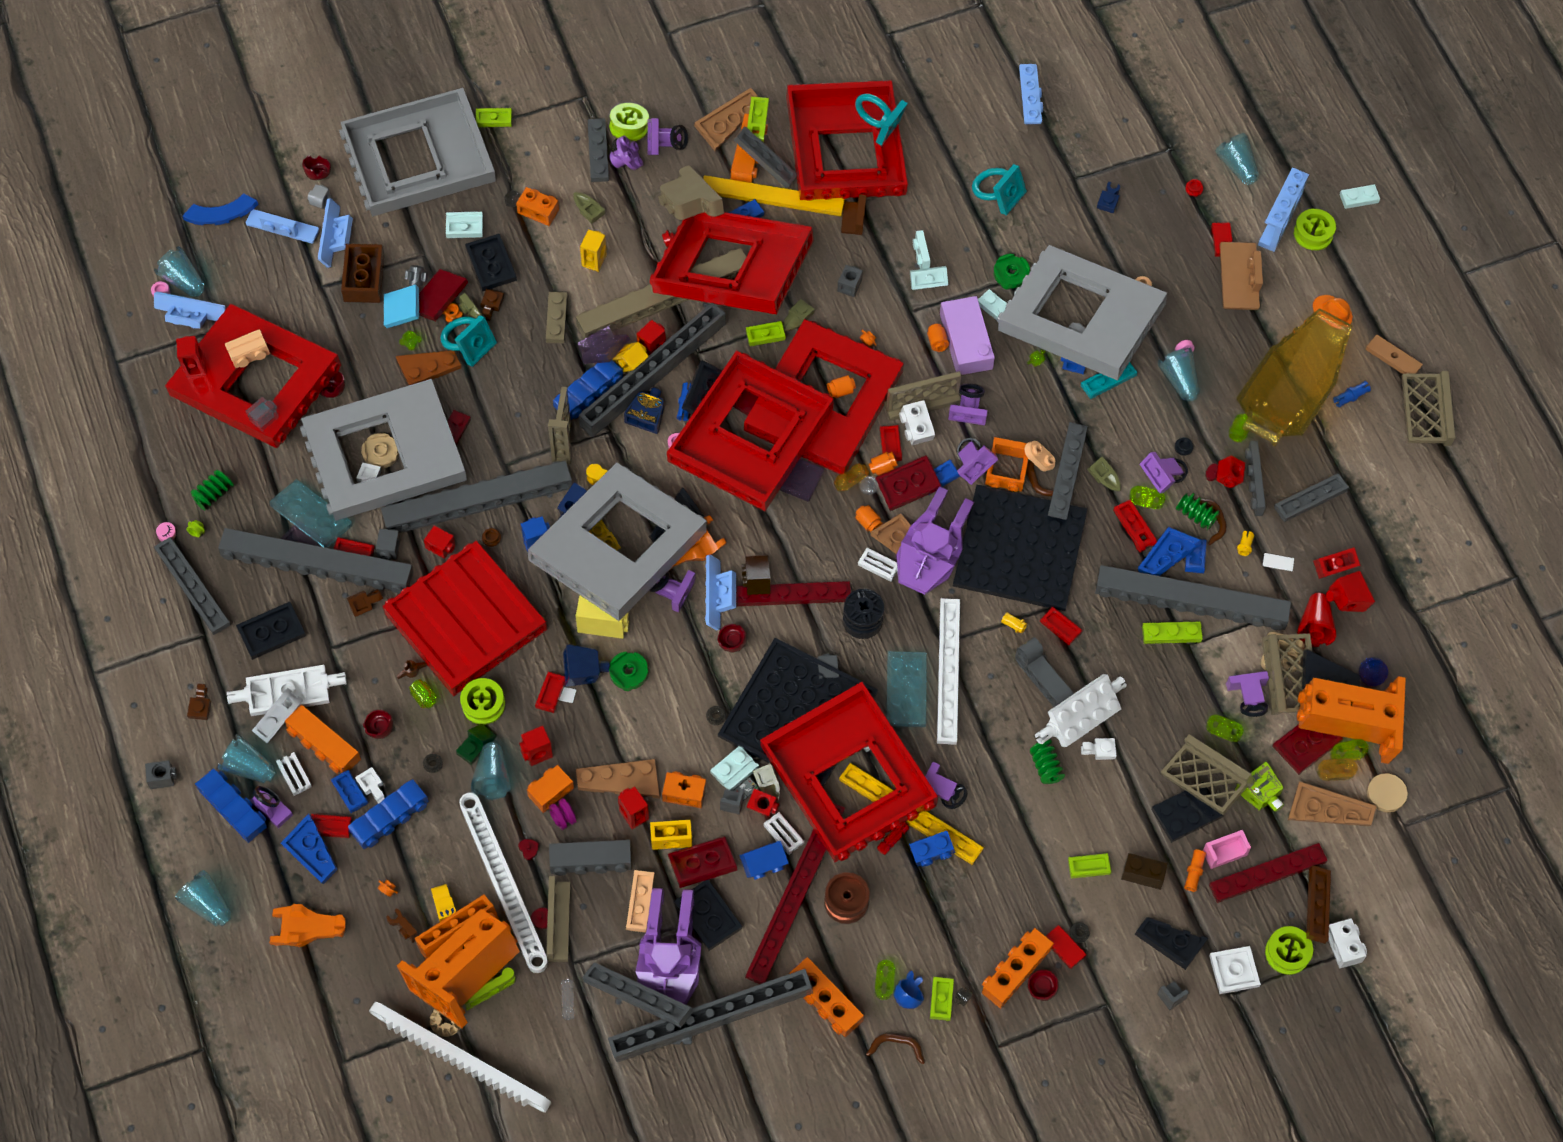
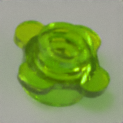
(410, 335)
(1036, 358)

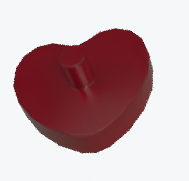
(1211, 472)
(529, 848)
(540, 918)

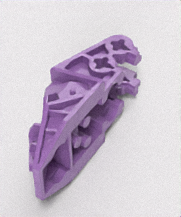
(929, 550)
(670, 966)

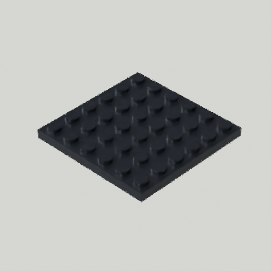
(1019, 549)
(779, 693)

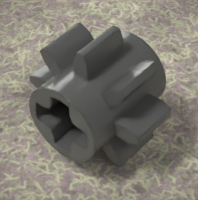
(416, 275)

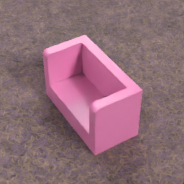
(1226, 849)

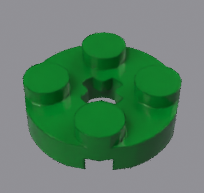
(1006, 279)
(628, 681)

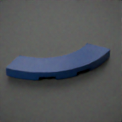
(220, 215)

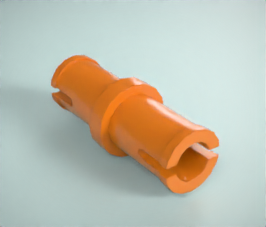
(1195, 870)

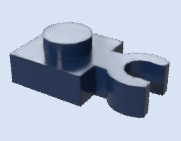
(1109, 198)

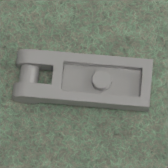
(276, 716)

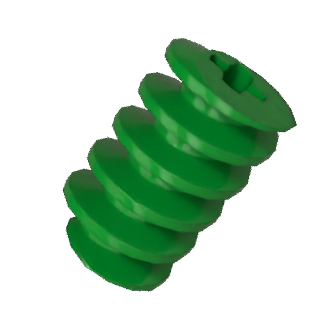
(211, 488)
(1197, 511)
(1045, 763)

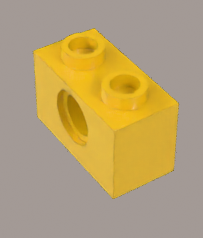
(593, 250)
(631, 356)
(671, 834)

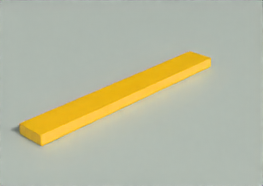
(773, 196)
(924, 823)

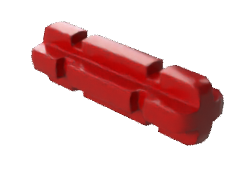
(892, 838)

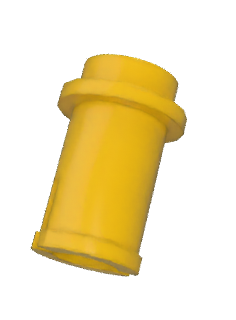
(1244, 547)
(1015, 623)

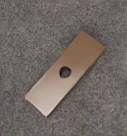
(1393, 356)

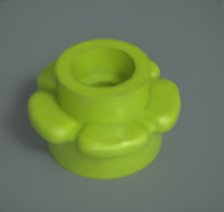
(195, 528)

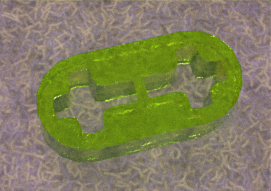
(1147, 497)
(1224, 728)
(1347, 747)
(889, 980)

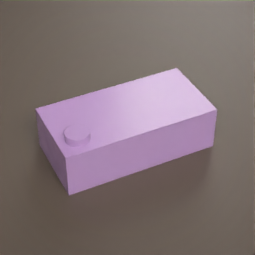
(967, 335)

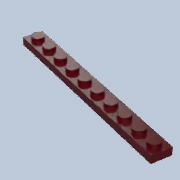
(788, 908)

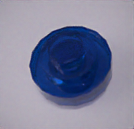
(1373, 671)

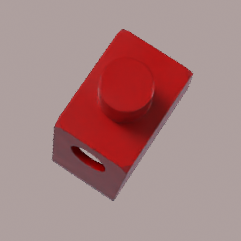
(1351, 593)

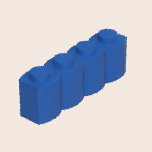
(591, 386)
(230, 805)
(386, 815)

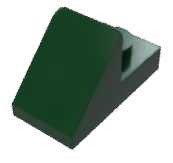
(472, 746)

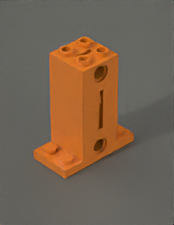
(1356, 713)
(462, 965)

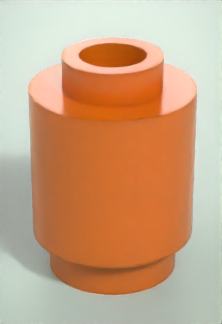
(937, 337)
(841, 386)
(883, 463)
(868, 518)

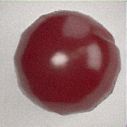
(316, 168)
(335, 387)
(732, 638)
(378, 724)
(1043, 985)

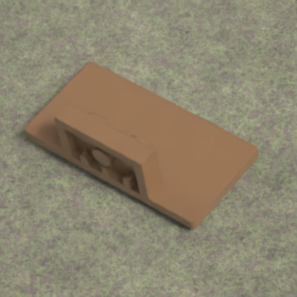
(1240, 275)

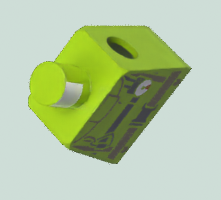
(1264, 790)

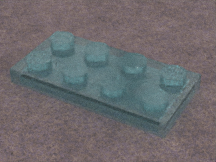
(309, 513)
(906, 689)

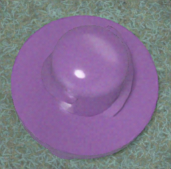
(626, 154)

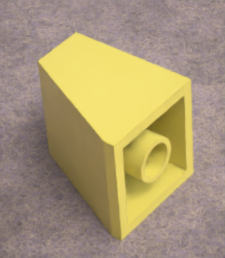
(597, 622)

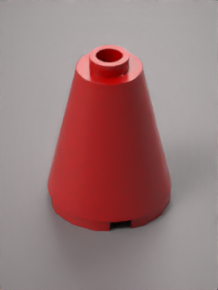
(1318, 621)

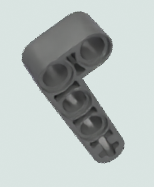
(1041, 673)

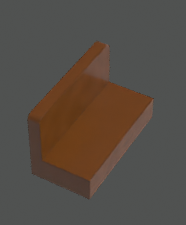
(853, 216)

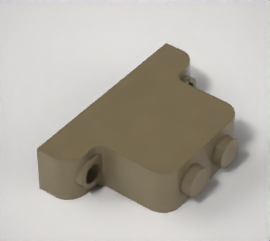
(690, 196)

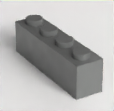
(590, 857)

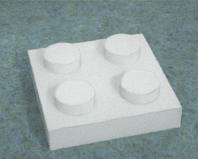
(1234, 970)

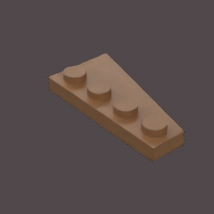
(725, 120)
(892, 532)
(620, 777)
(1324, 806)

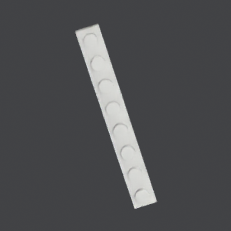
(948, 671)

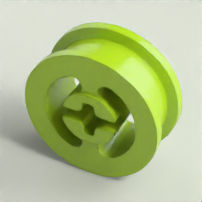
(629, 121)
(1323, 234)
(484, 711)
(1277, 951)

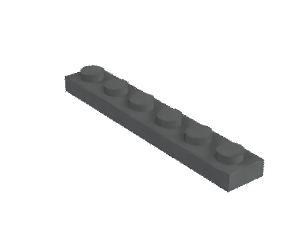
(1067, 471)
(192, 586)
(637, 994)

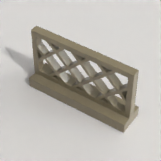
(934, 396)
(1444, 410)
(560, 430)
(1274, 669)
(1214, 760)

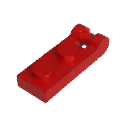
(1134, 525)

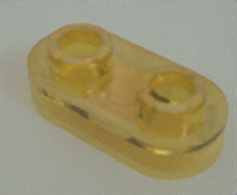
(851, 477)
(1336, 767)

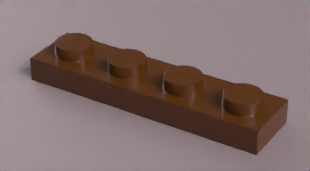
(1318, 904)

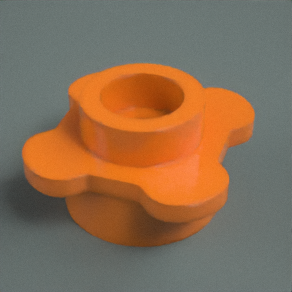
(453, 307)
(868, 338)
(387, 887)

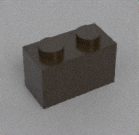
(756, 575)
(1144, 871)

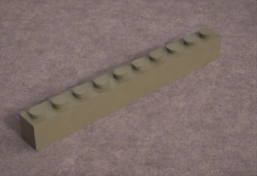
(645, 303)

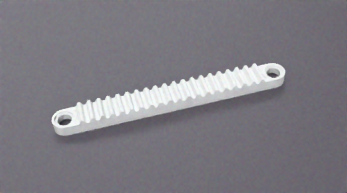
(503, 883)
(459, 1057)

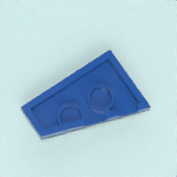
(1168, 551)
(310, 850)

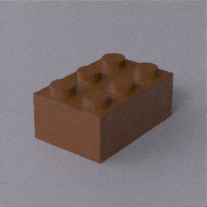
(363, 273)

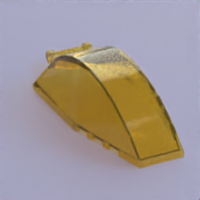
(1295, 378)

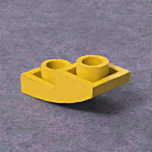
(602, 533)

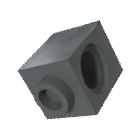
(847, 286)
(388, 544)
(830, 660)
(154, 769)

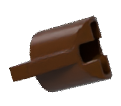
(411, 669)

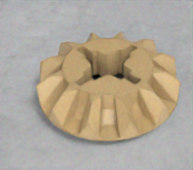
(445, 1029)

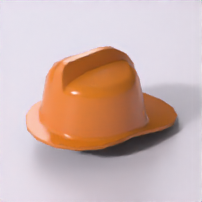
(1335, 306)

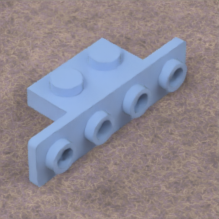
(1030, 94)
(282, 226)
(335, 232)
(187, 310)
(719, 591)

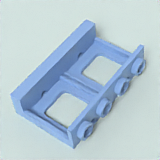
(1283, 209)

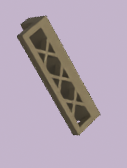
(558, 921)

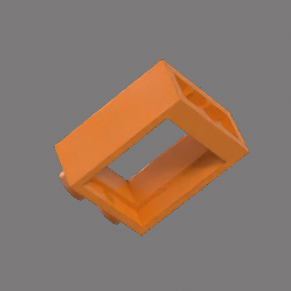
(1008, 448)

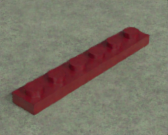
(796, 594)
(1267, 873)

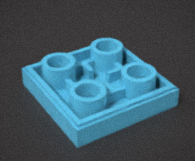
(401, 306)

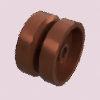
(836, 894)

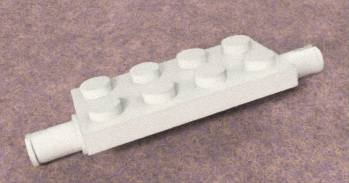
(308, 683)
(1082, 711)

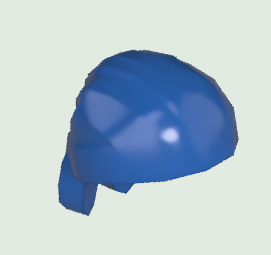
(908, 993)

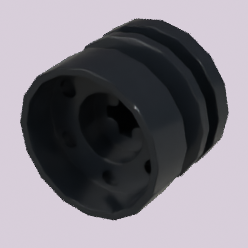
(863, 613)

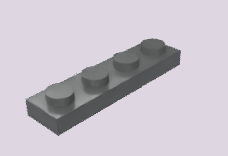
(598, 150)
(765, 157)
(1255, 474)
(1311, 497)

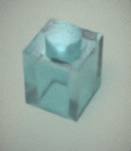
(262, 413)

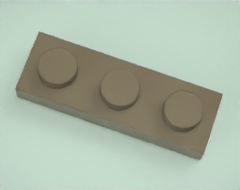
(556, 317)

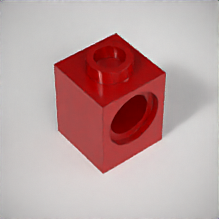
(1230, 471)
(439, 542)
(755, 799)

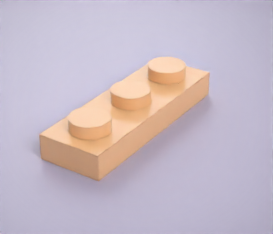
(640, 901)

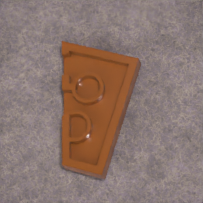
(427, 365)

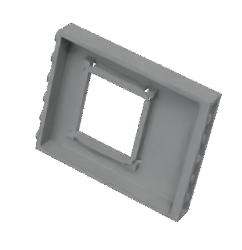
(450, 136)
(1112, 332)
(420, 438)
(599, 570)

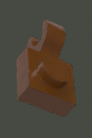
(491, 302)
(361, 602)
(199, 706)
(406, 929)

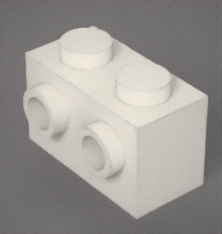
(917, 422)
(1346, 943)

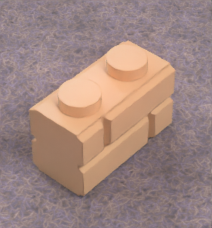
(247, 349)

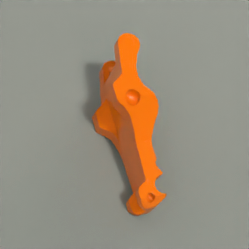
(702, 548)
(303, 926)

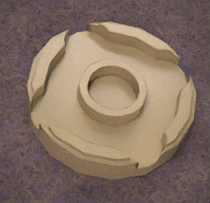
(380, 450)
(1387, 792)

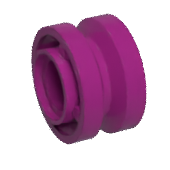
(562, 814)

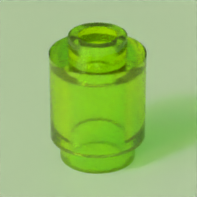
(1236, 432)
(422, 694)

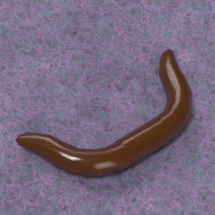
(1034, 482)
(1221, 520)
(898, 1039)

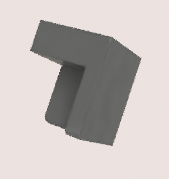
(732, 801)
(1172, 995)

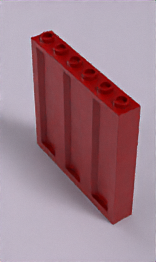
(464, 617)

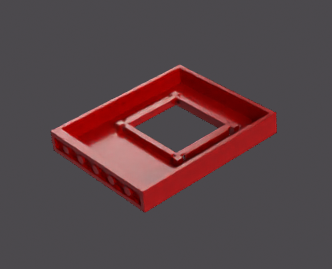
(832, 110)
(764, 275)
(205, 392)
(839, 435)
(733, 461)
(830, 736)

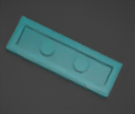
(1101, 383)

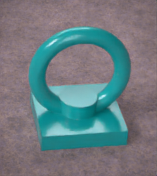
(889, 120)
(1006, 191)
(473, 341)

